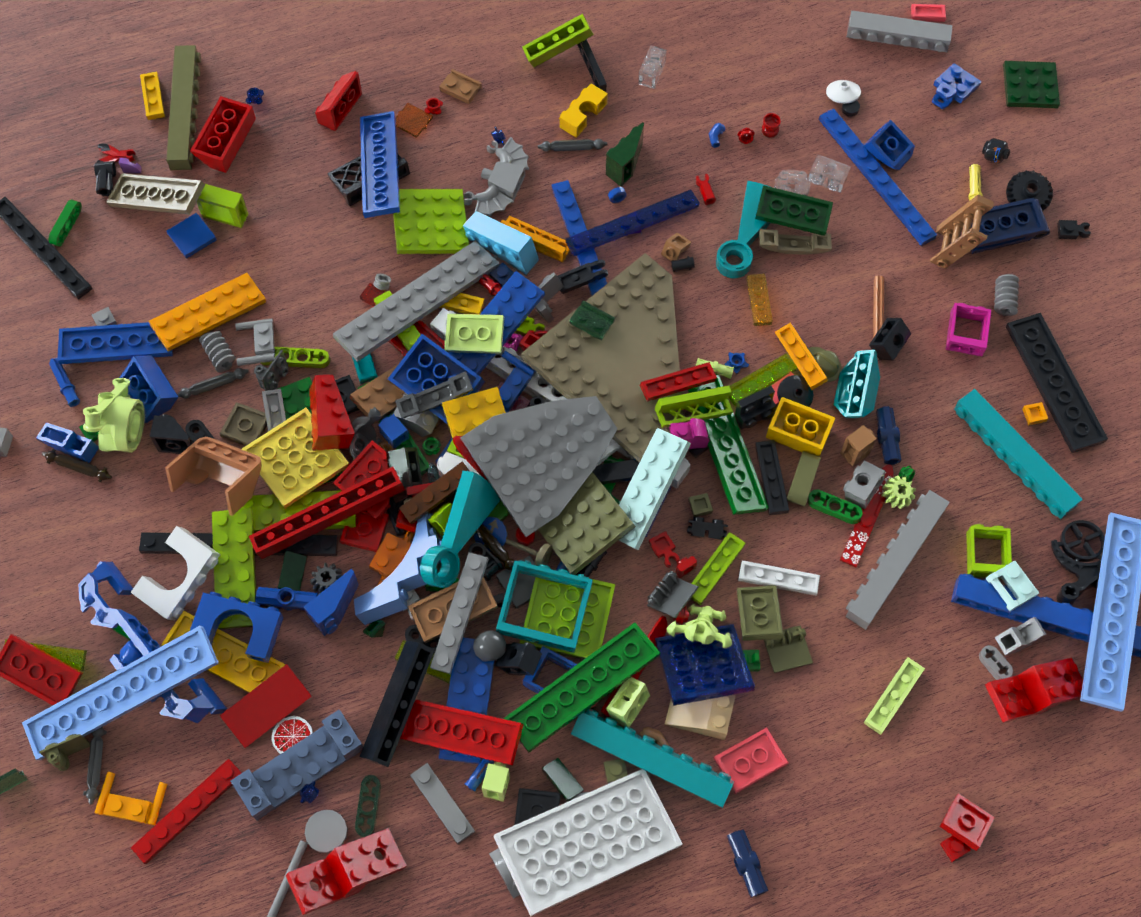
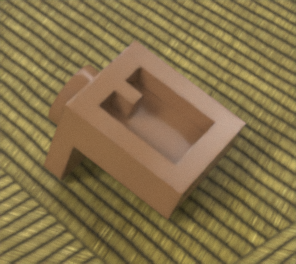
(675, 246)

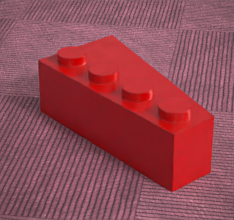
(329, 416)

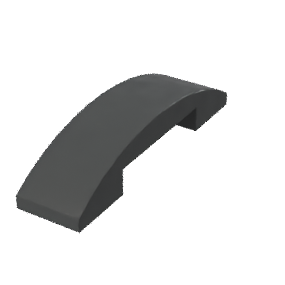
(434, 396)

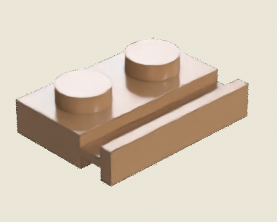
(460, 86)

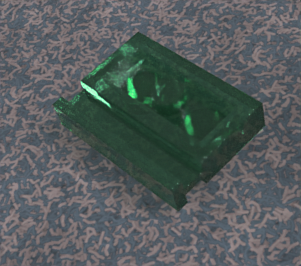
(592, 320)

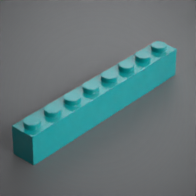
(1017, 454)
(652, 757)

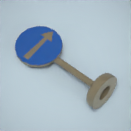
(500, 532)

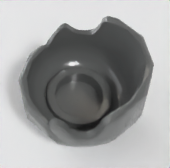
(489, 646)

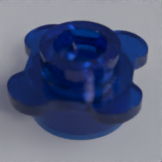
(254, 96)
(498, 136)
(309, 793)

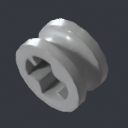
(382, 281)

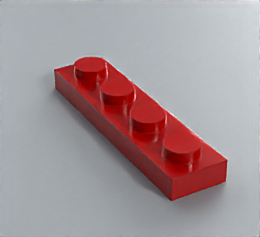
(678, 381)

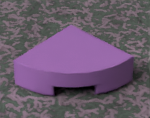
(129, 167)

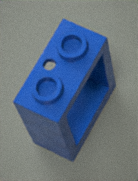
(547, 654)

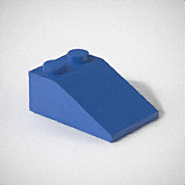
(330, 605)

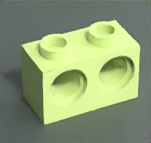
(628, 701)
(496, 781)

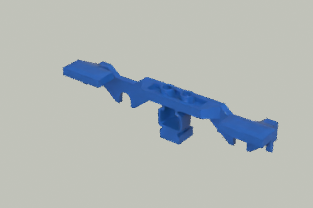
(141, 643)

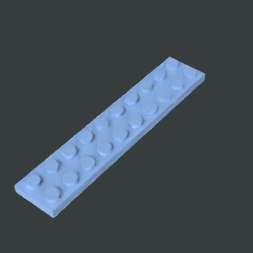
(1114, 615)
(122, 690)

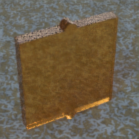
(412, 120)

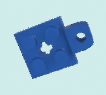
(948, 90)

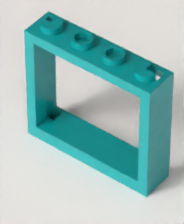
(544, 572)

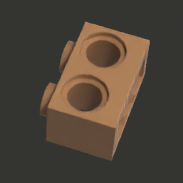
(858, 445)

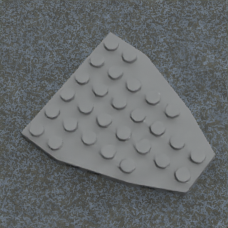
(541, 455)

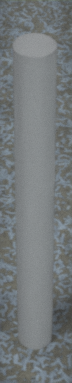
(285, 885)

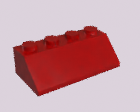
(223, 133)

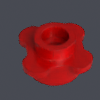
(433, 106)

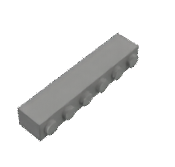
(899, 31)

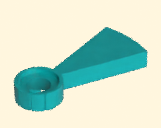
(747, 234)
(471, 506)

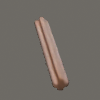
(878, 304)

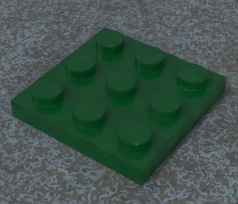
(1031, 84)

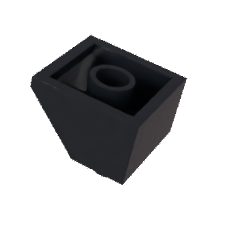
(169, 435)

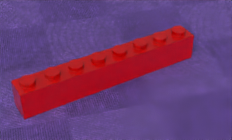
(326, 513)

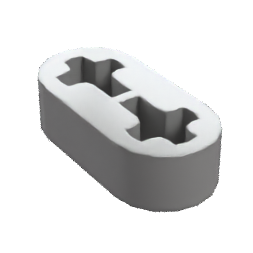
(995, 663)

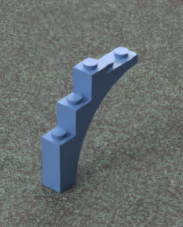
(392, 593)

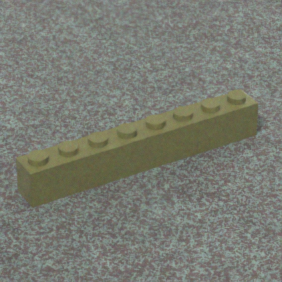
(183, 107)

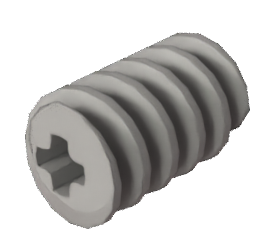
(1006, 295)
(217, 350)

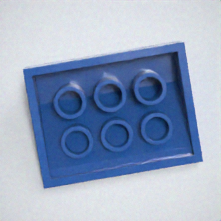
(428, 366)

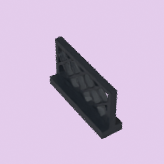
(354, 193)

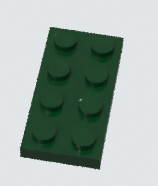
(794, 210)

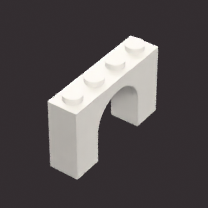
(199, 561)

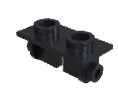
(715, 528)

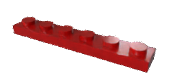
(185, 812)

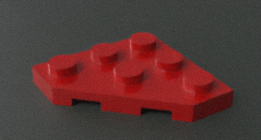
(367, 464)

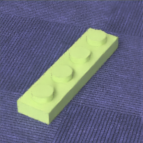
(894, 695)

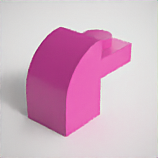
(692, 431)

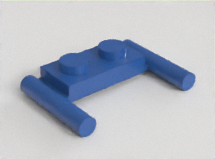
(515, 382)

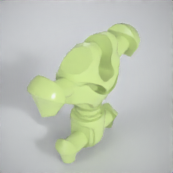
(702, 627)

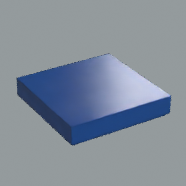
(191, 235)

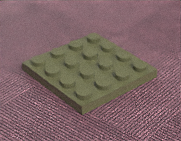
(586, 526)

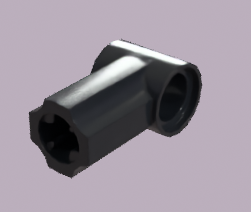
(104, 177)

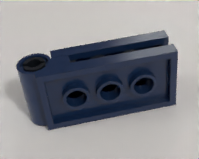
(1012, 224)

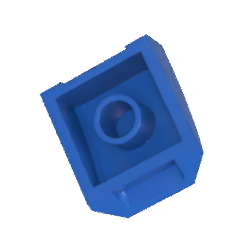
(890, 146)

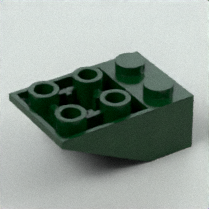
(624, 156)

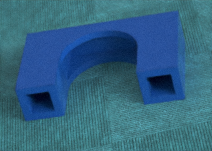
(265, 622)

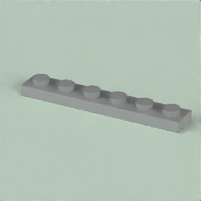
(459, 613)

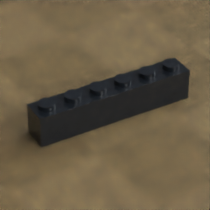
(397, 703)

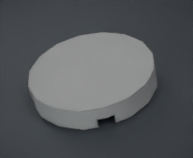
(326, 831)

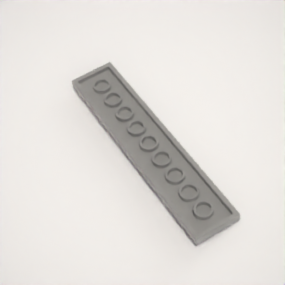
(415, 301)

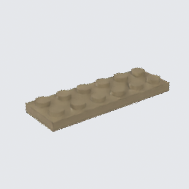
(155, 193)

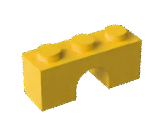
(591, 100)

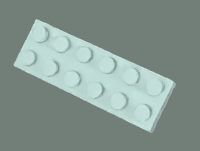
(651, 483)

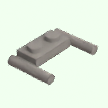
(262, 340)

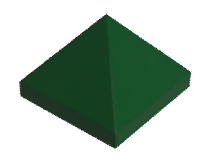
(375, 629)

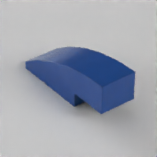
(68, 442)

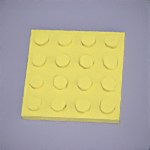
(289, 462)

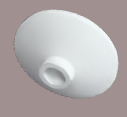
(843, 91)

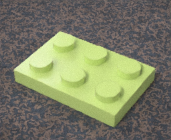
(474, 333)

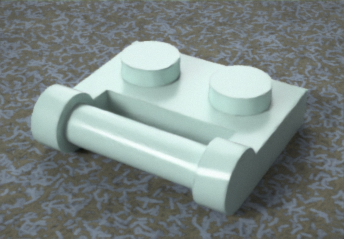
(1017, 583)

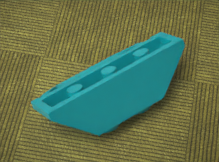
(858, 385)

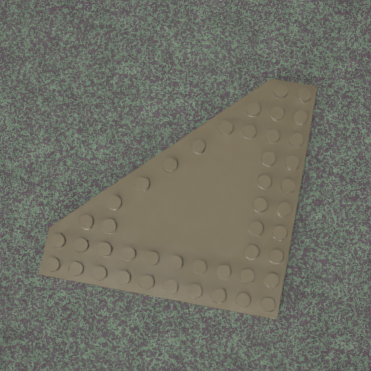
(634, 350)

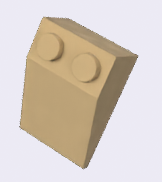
(703, 717)

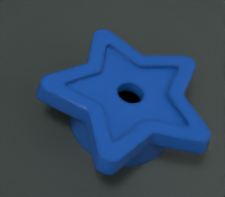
(737, 357)

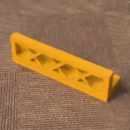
(542, 245)

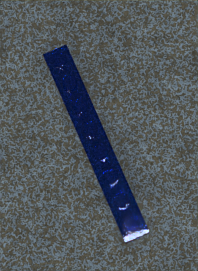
(632, 222)

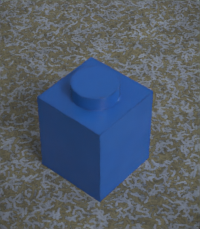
(393, 431)

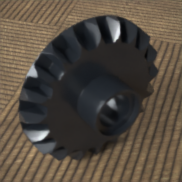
(1018, 185)

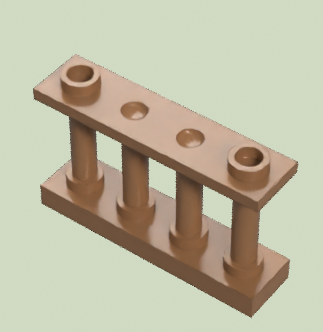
(961, 221)

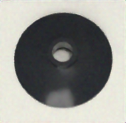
(788, 388)

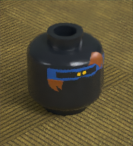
(996, 150)

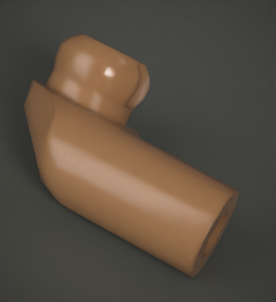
(655, 734)

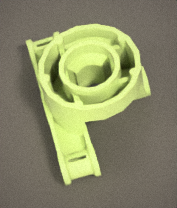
(116, 418)

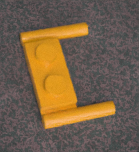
(127, 807)

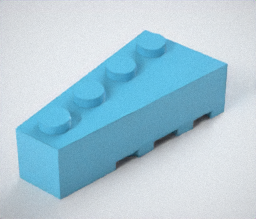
(502, 241)

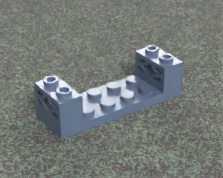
(298, 766)

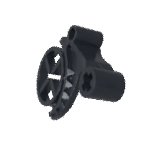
(1086, 572)

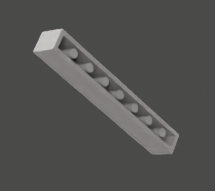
(896, 560)

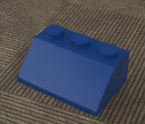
(149, 386)

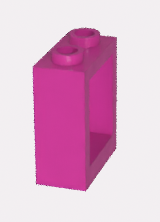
(964, 344)

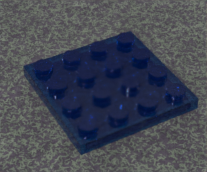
(703, 670)

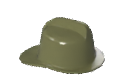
(827, 361)

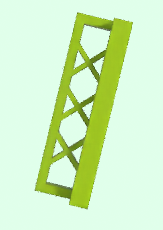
(691, 400)

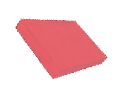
(751, 760)

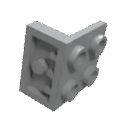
(550, 285)

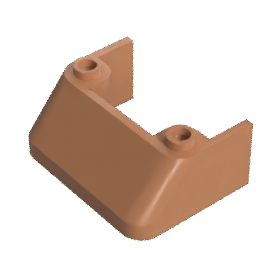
(219, 462)

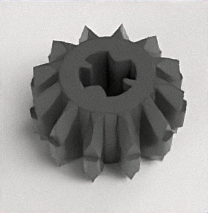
(322, 574)

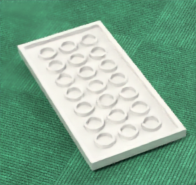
(587, 841)

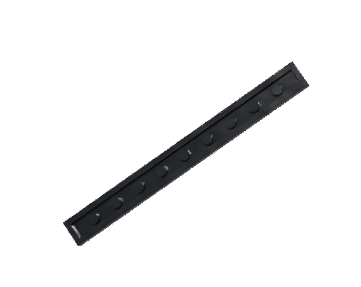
(311, 546)

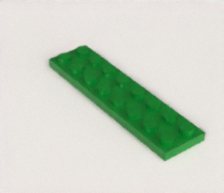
(732, 459)
(583, 686)

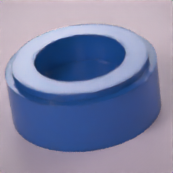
(617, 195)

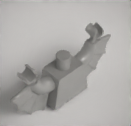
(503, 180)

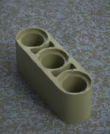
(803, 478)

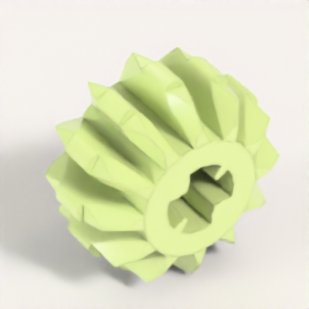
(905, 494)

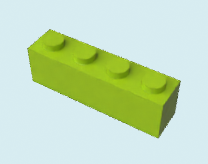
(557, 40)

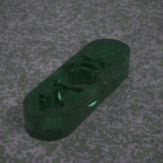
(365, 790)

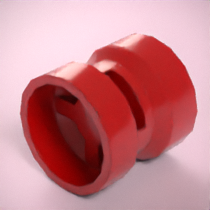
(771, 125)

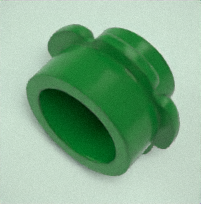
(431, 441)
(907, 472)

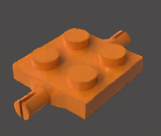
(390, 554)

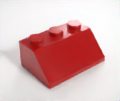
(339, 101)

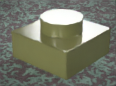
(700, 505)
(615, 770)

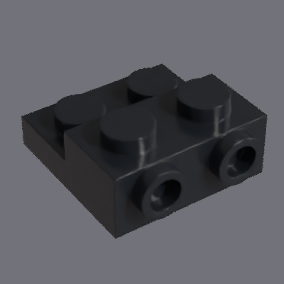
(755, 408)

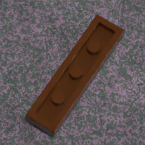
(433, 494)

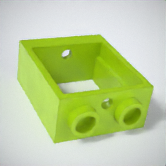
(222, 206)
(996, 532)

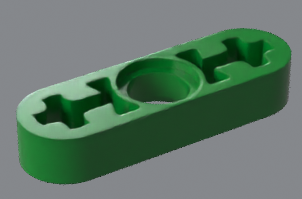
(65, 222)
(819, 505)

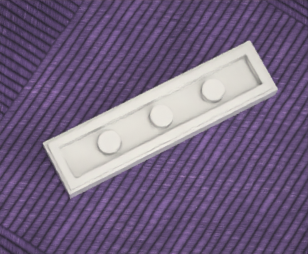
(781, 577)

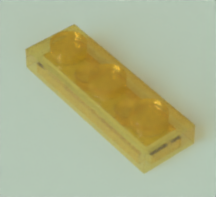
(759, 300)

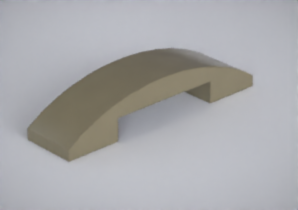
(794, 244)

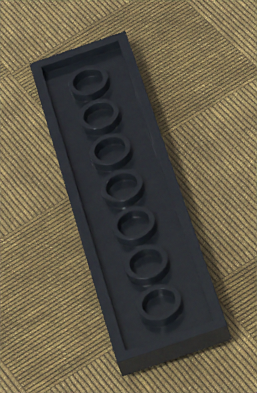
(1056, 383)

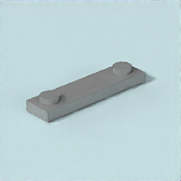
(442, 803)

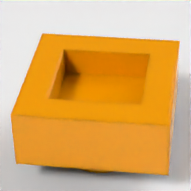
(1035, 413)

